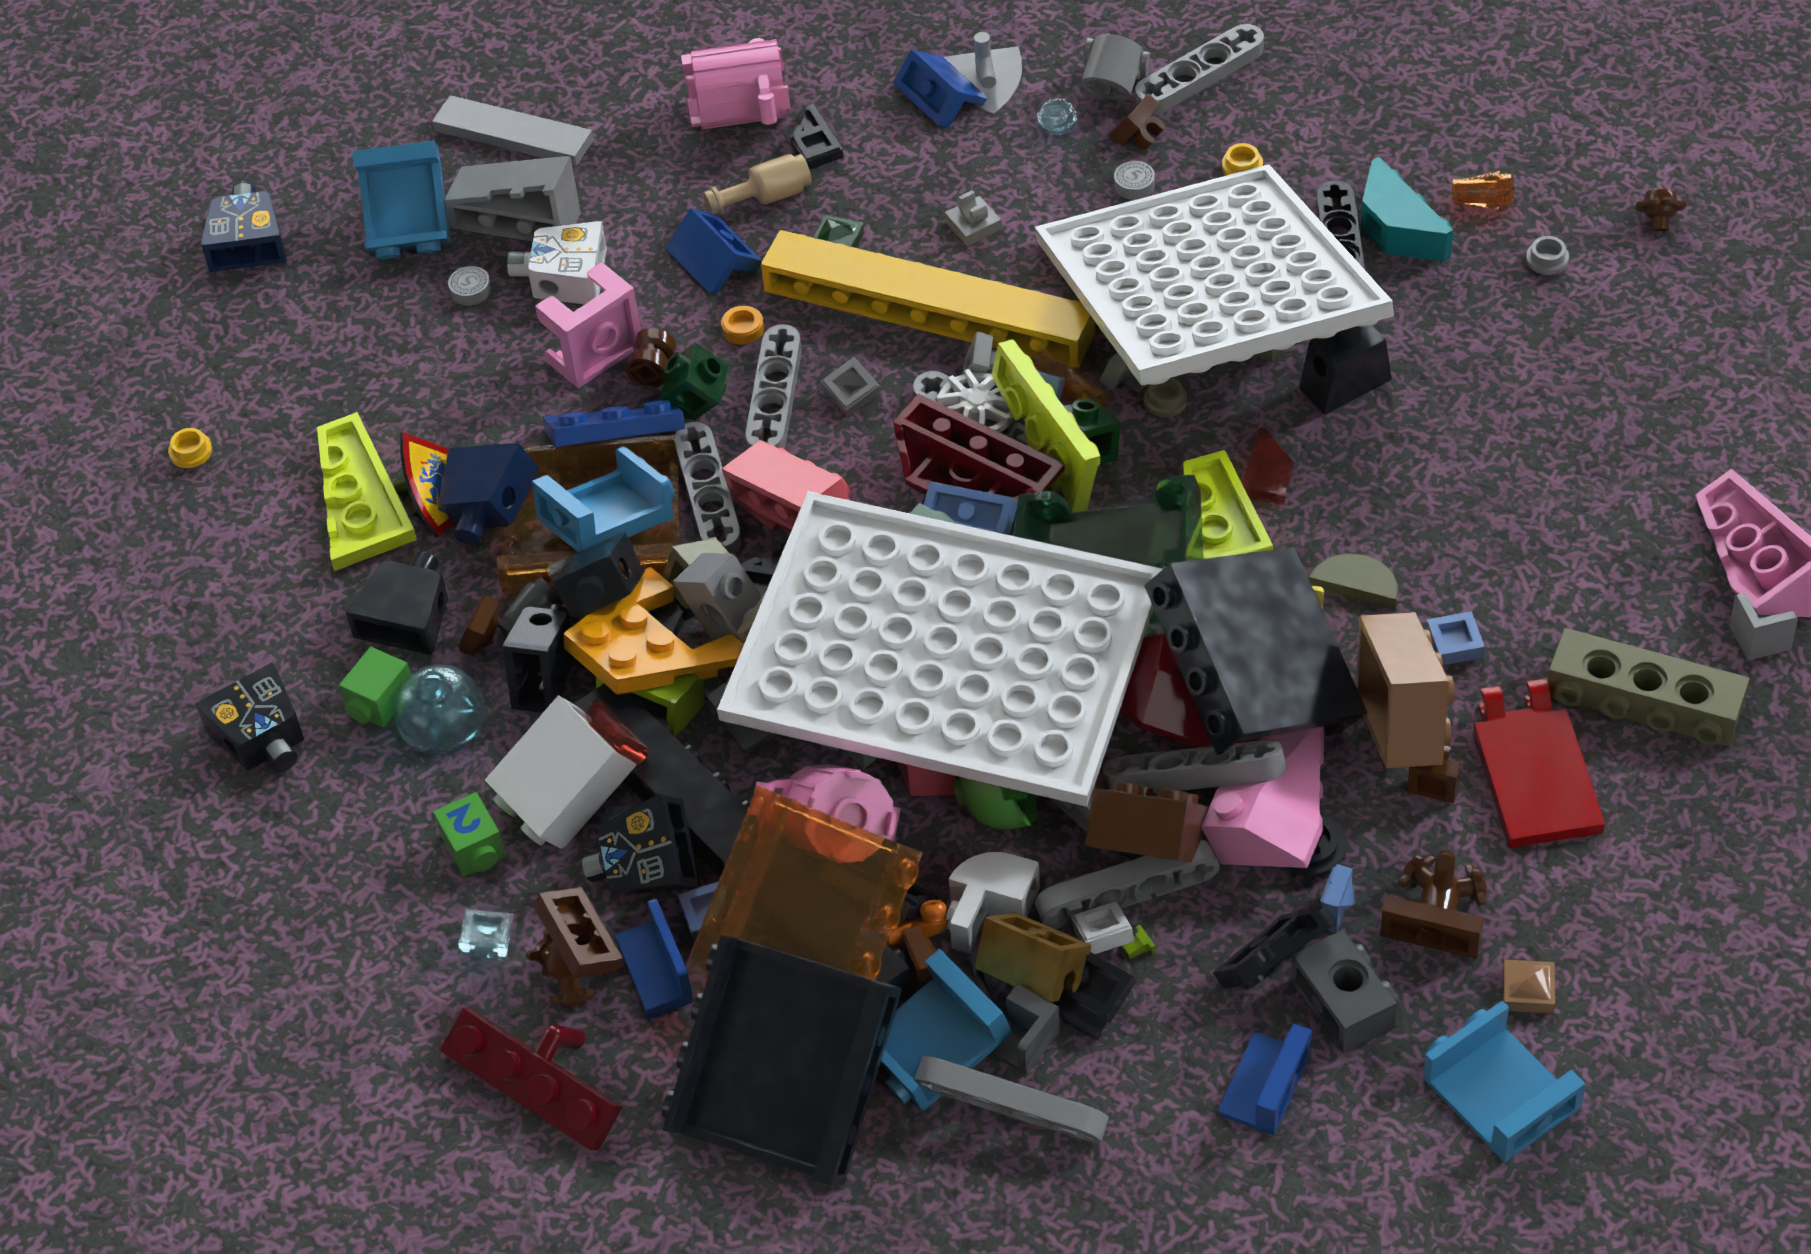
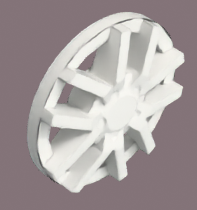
(978, 400)

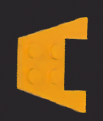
(635, 650)

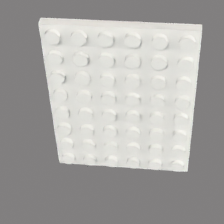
(1211, 274)
(943, 647)

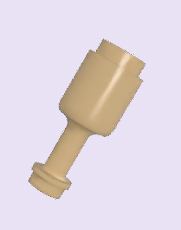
(766, 182)

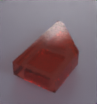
(1268, 470)
(615, 732)

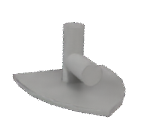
(991, 71)

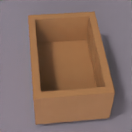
(1403, 690)

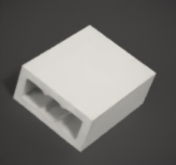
(558, 775)

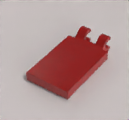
(1535, 769)

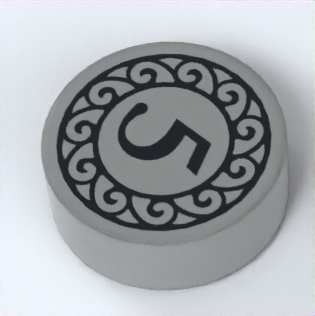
(1134, 180)
(469, 285)

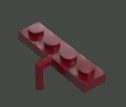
(532, 1076)

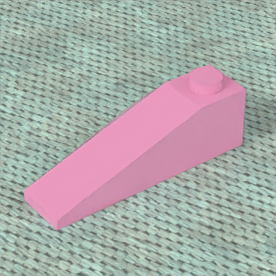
(1758, 546)
(1273, 819)

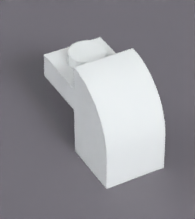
(989, 886)

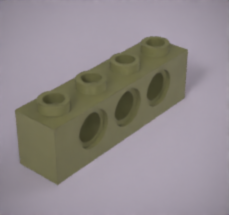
(1647, 687)

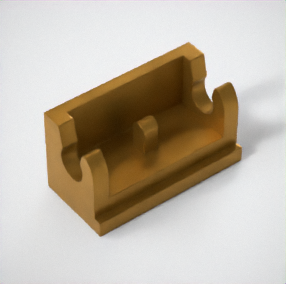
(1031, 955)

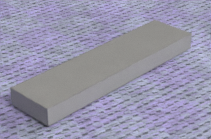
(512, 129)

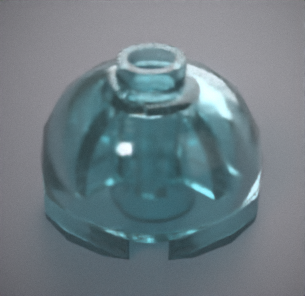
(439, 709)

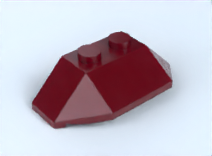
(963, 453)
(1159, 696)

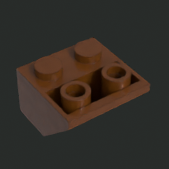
(1146, 825)

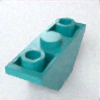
(1401, 219)

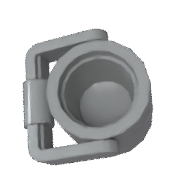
(1113, 66)

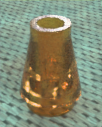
(1486, 189)

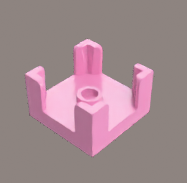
(596, 332)

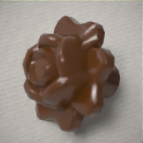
(1660, 206)

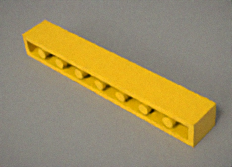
(925, 297)

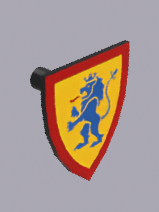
(423, 476)

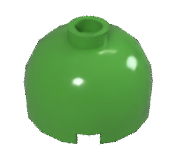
(996, 805)

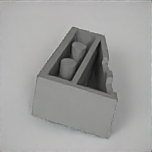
(514, 197)

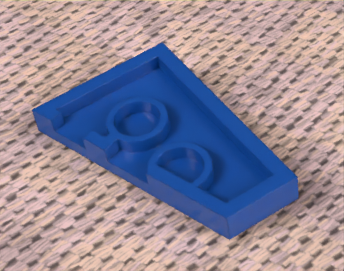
(612, 423)

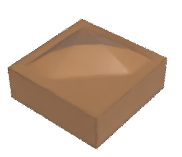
(1529, 986)

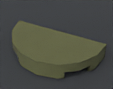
(1357, 578)

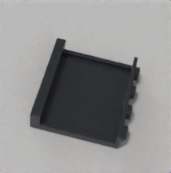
(1254, 646)
(781, 1058)

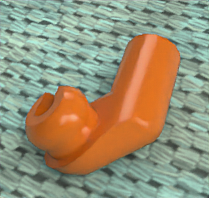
(931, 922)

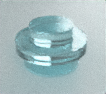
(1057, 117)

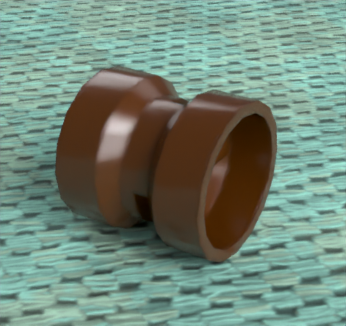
(650, 355)

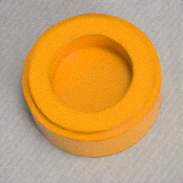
(742, 325)

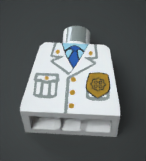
(561, 261)

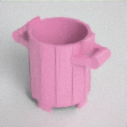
(736, 84)
(843, 794)

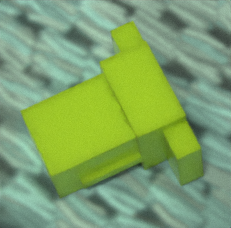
(1141, 944)

